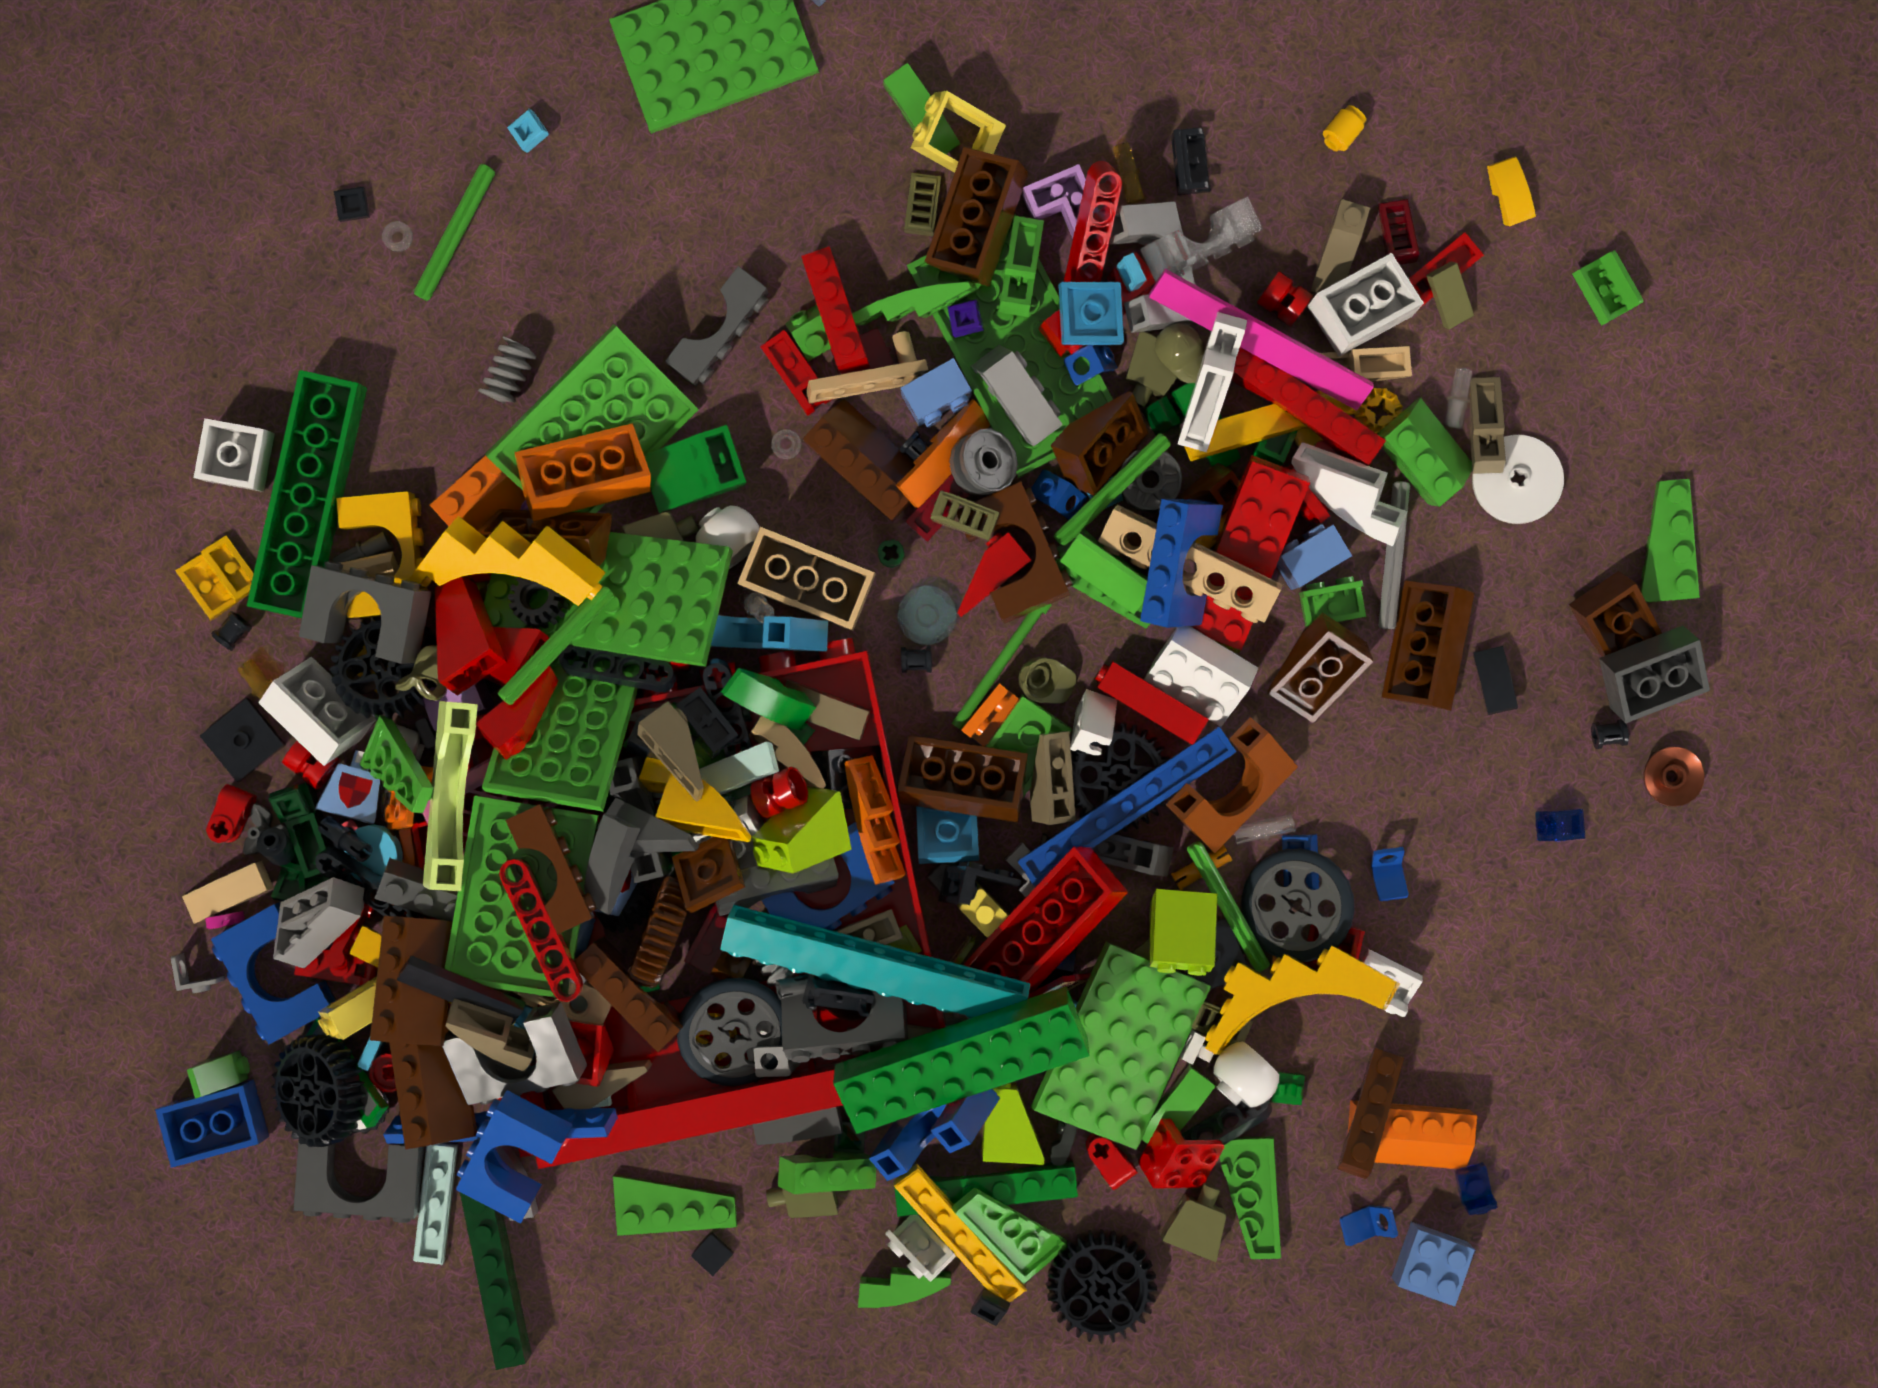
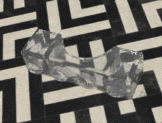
(1228, 226)

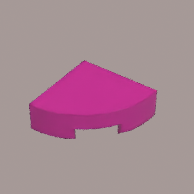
(221, 920)

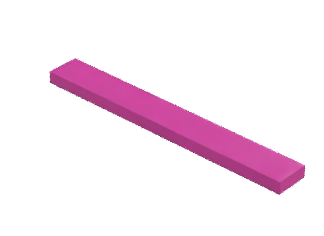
(1264, 340)

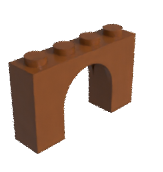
(1264, 772)

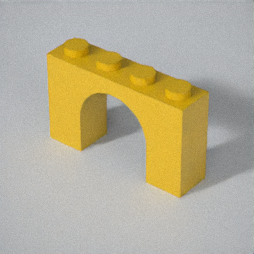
(398, 515)

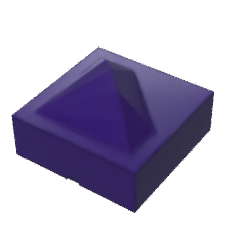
(965, 318)

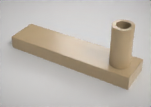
(872, 379)

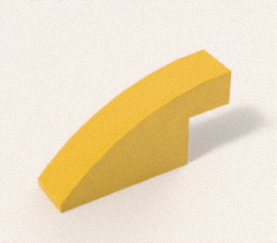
(677, 807)

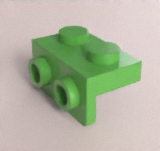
(1608, 287)
(809, 332)
(1338, 602)

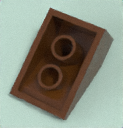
(1099, 443)
(1615, 614)
(1320, 667)

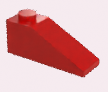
(997, 565)
(513, 725)

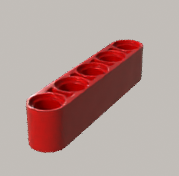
(1094, 223)
(541, 946)

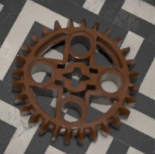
(659, 934)

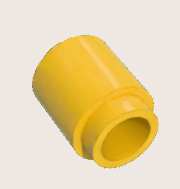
(1344, 128)

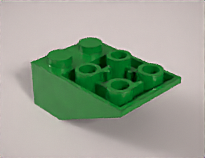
(694, 469)

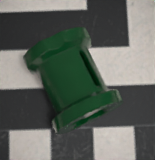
(892, 562)

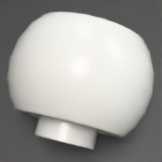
(729, 528)
(1245, 1075)

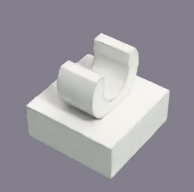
(1195, 1047)

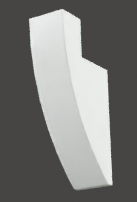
(1212, 381)
(1350, 492)

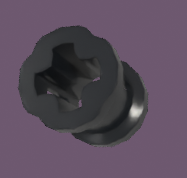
(914, 446)
(231, 630)
(916, 659)
(1609, 734)

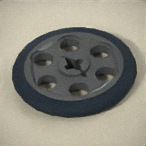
(1334, 888)
(696, 1018)

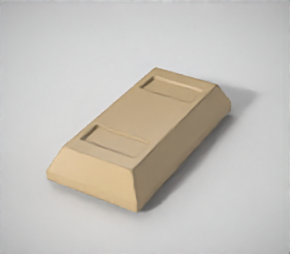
(376, 564)

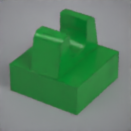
(1289, 1089)

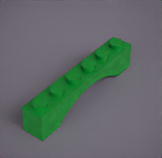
(1008, 1187)

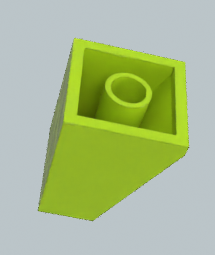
(804, 833)
(1182, 931)
(1009, 1130)

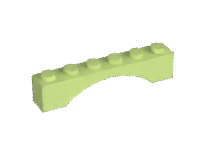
(445, 826)

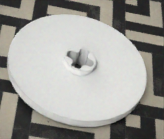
(1537, 492)

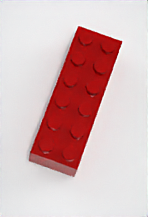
(1254, 538)
(1051, 919)

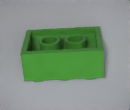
(1426, 453)
(1105, 573)

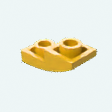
(1511, 187)

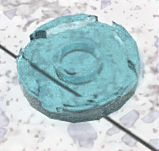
(927, 615)

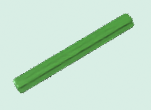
(454, 232)
(1112, 490)
(554, 646)
(1228, 906)

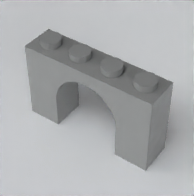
(1145, 225)

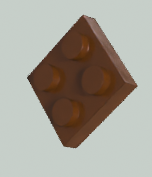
(708, 873)

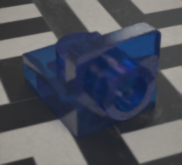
(1560, 825)
(1475, 1189)

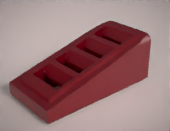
(1405, 255)

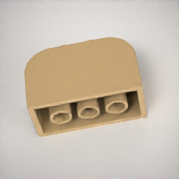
(806, 578)

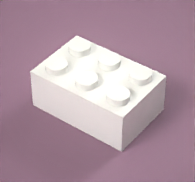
(1365, 304)
(1201, 674)
(313, 711)

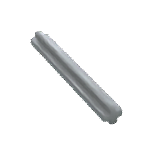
(1393, 562)

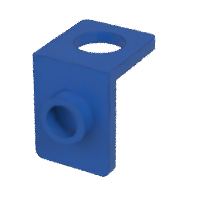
(1100, 359)
(1056, 492)
(1389, 874)
(1366, 1224)

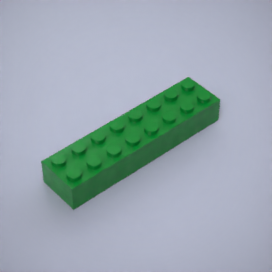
(305, 490)
(961, 1060)

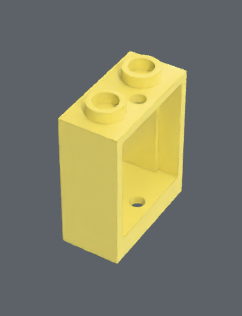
(986, 139)
(349, 1012)

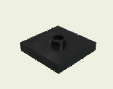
(242, 740)
(1226, 955)

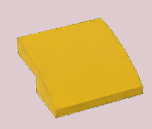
(217, 577)

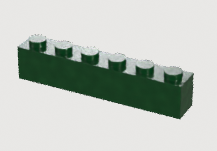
(497, 1284)

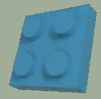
(1091, 313)
(946, 836)

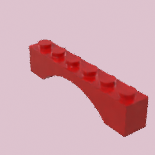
(1328, 421)

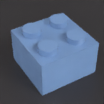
(936, 393)
(1312, 557)
(1433, 1264)

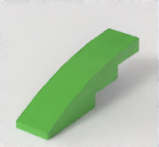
(922, 300)

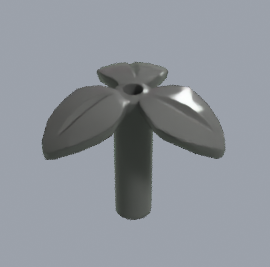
(262, 819)

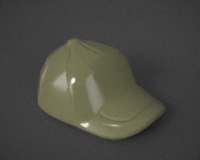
(1180, 351)
(1046, 680)

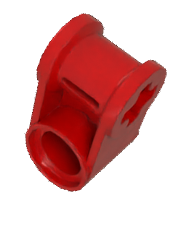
(231, 810)
(1110, 1163)

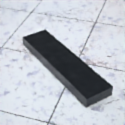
(451, 985)

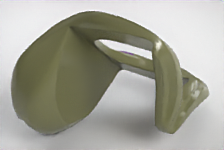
(424, 668)

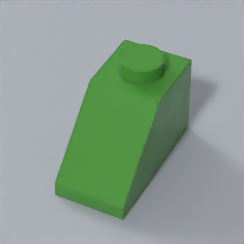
(218, 1073)

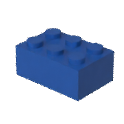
(212, 1124)

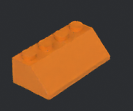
(583, 472)
(478, 495)
(1425, 1136)

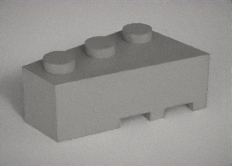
(1018, 394)
(316, 920)

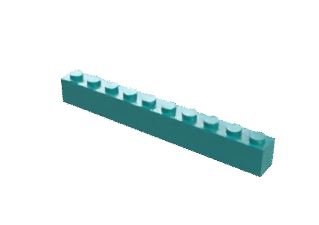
(868, 964)

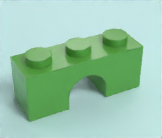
(812, 1175)

